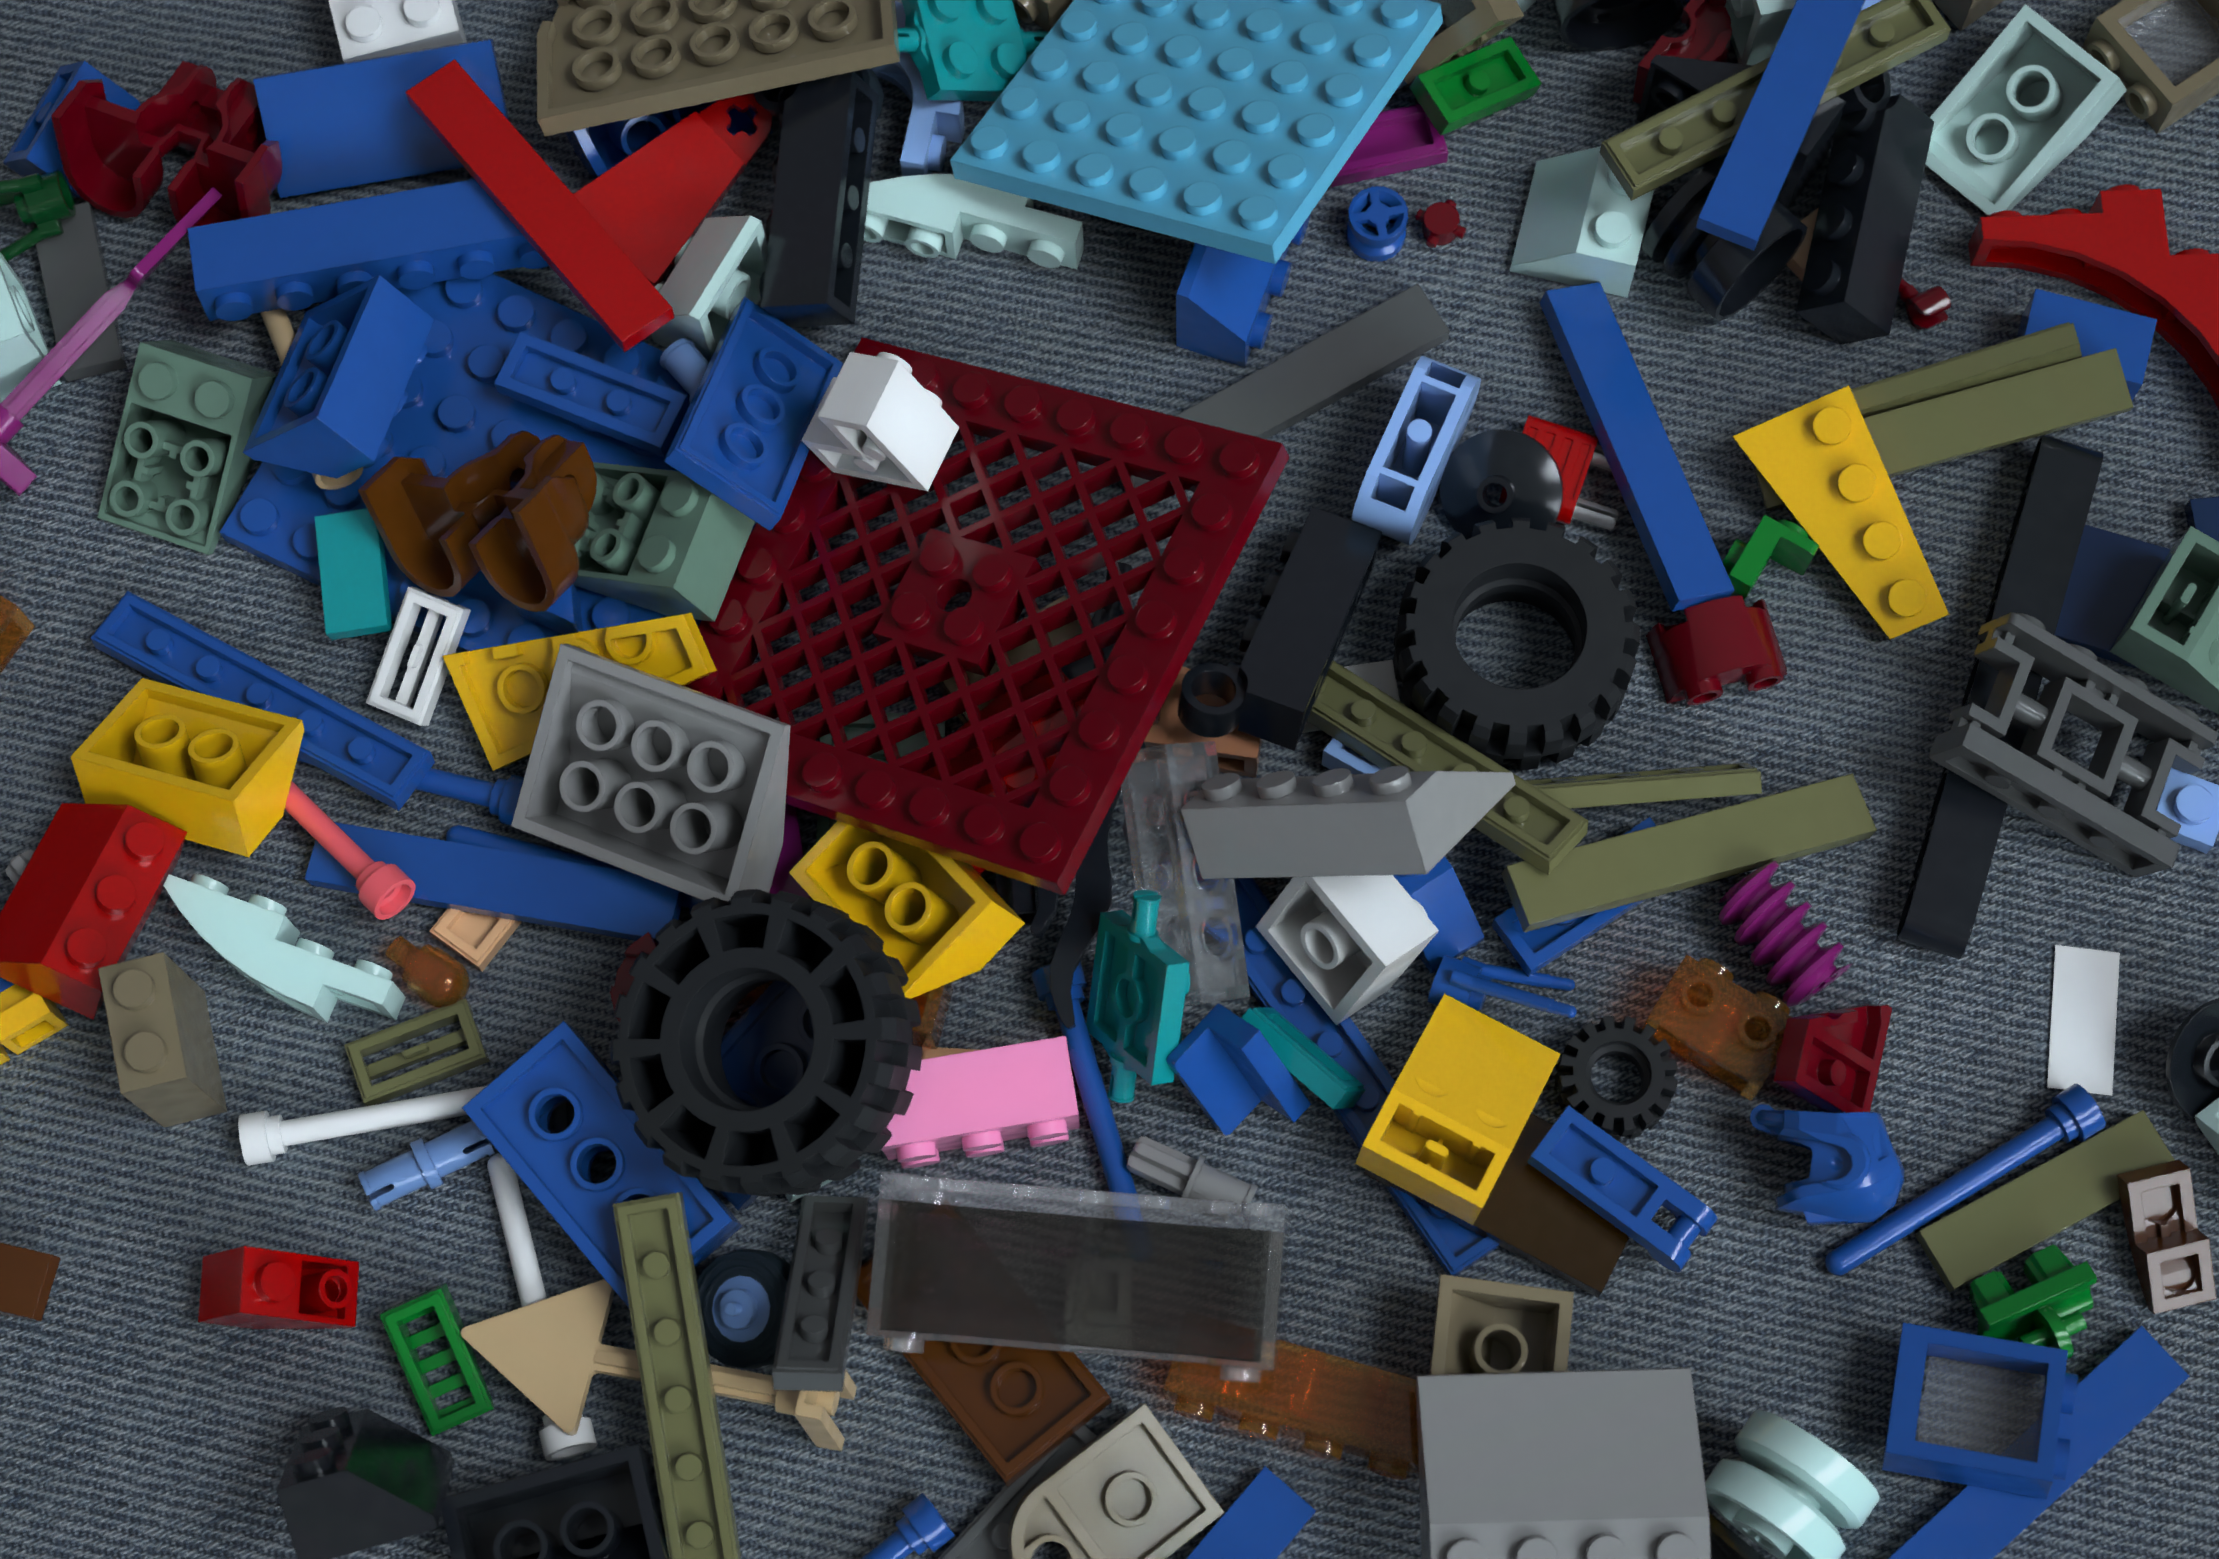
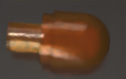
(430, 972)

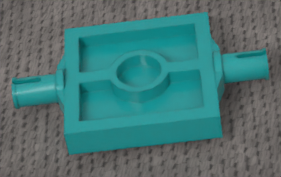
(965, 46)
(1136, 996)

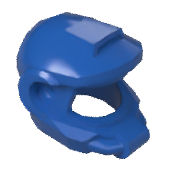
(1851, 1169)

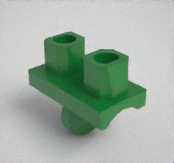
(2041, 1313)

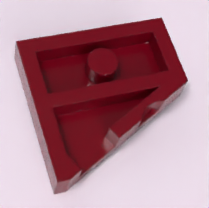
(1834, 1056)

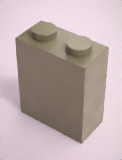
(162, 1040)

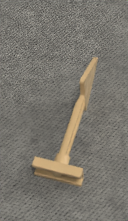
(558, 1347)

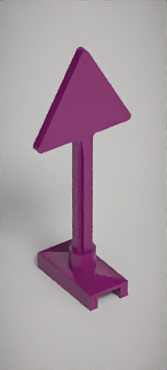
(13, 469)

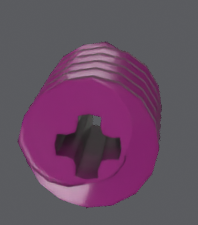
(1781, 935)

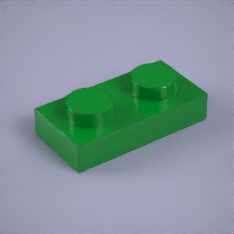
(1475, 85)

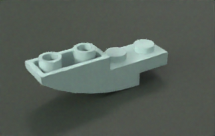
(939, 211)
(262, 948)

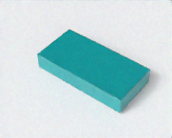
(352, 575)
(1306, 1059)

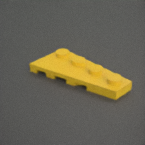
(1842, 496)
(509, 682)

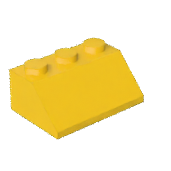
(193, 763)
(922, 905)

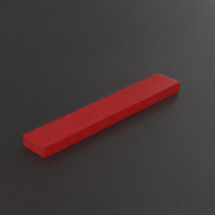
(540, 205)

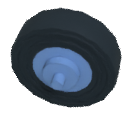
(743, 1306)

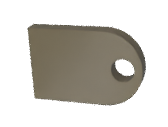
(1116, 1498)

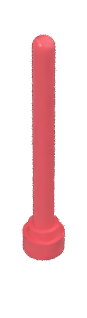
(381, 886)

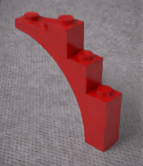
(2121, 255)

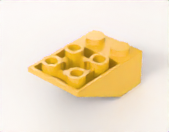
(1457, 1109)

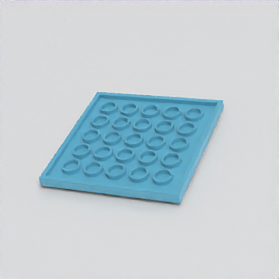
(1197, 112)

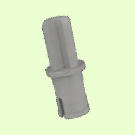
(1185, 1174)

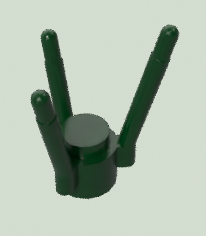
(40, 200)

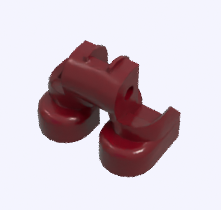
(118, 152)

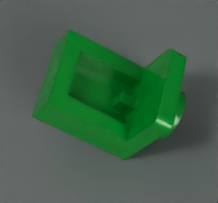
(1772, 540)

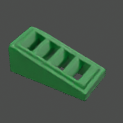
(405, 1345)

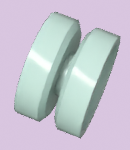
(1789, 1490)

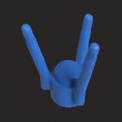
(1472, 982)

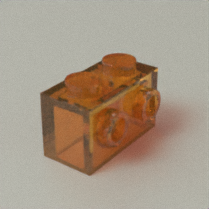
(1720, 1025)

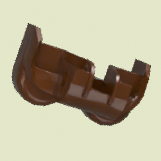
(497, 514)

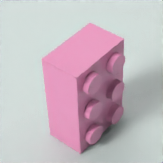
(986, 1099)

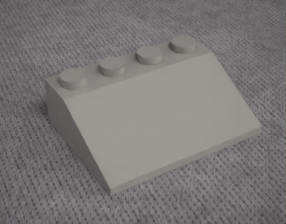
(656, 778)
(1336, 821)
(1561, 1465)

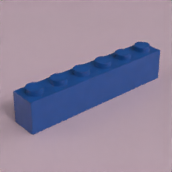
(330, 248)

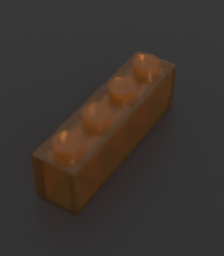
(1314, 1398)

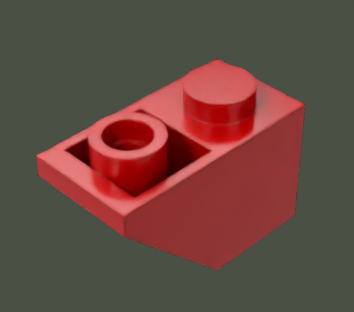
(277, 1290)

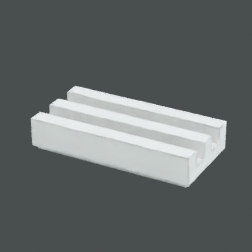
(396, 647)

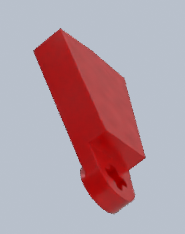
(674, 183)

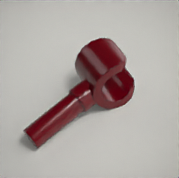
(1924, 308)

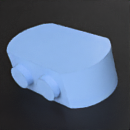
(1416, 449)

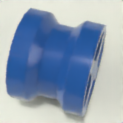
(1385, 212)

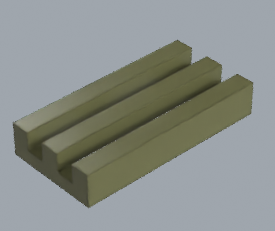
(427, 1074)

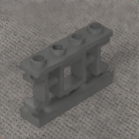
(2053, 786)

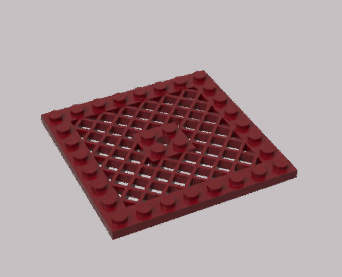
(1051, 822)

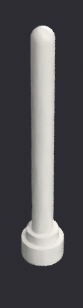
(268, 1135)
(530, 1287)

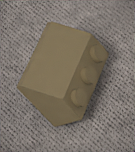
(1499, 1327)

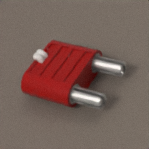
(1574, 454)

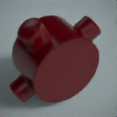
(1440, 223)

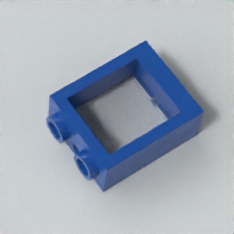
(1983, 1411)

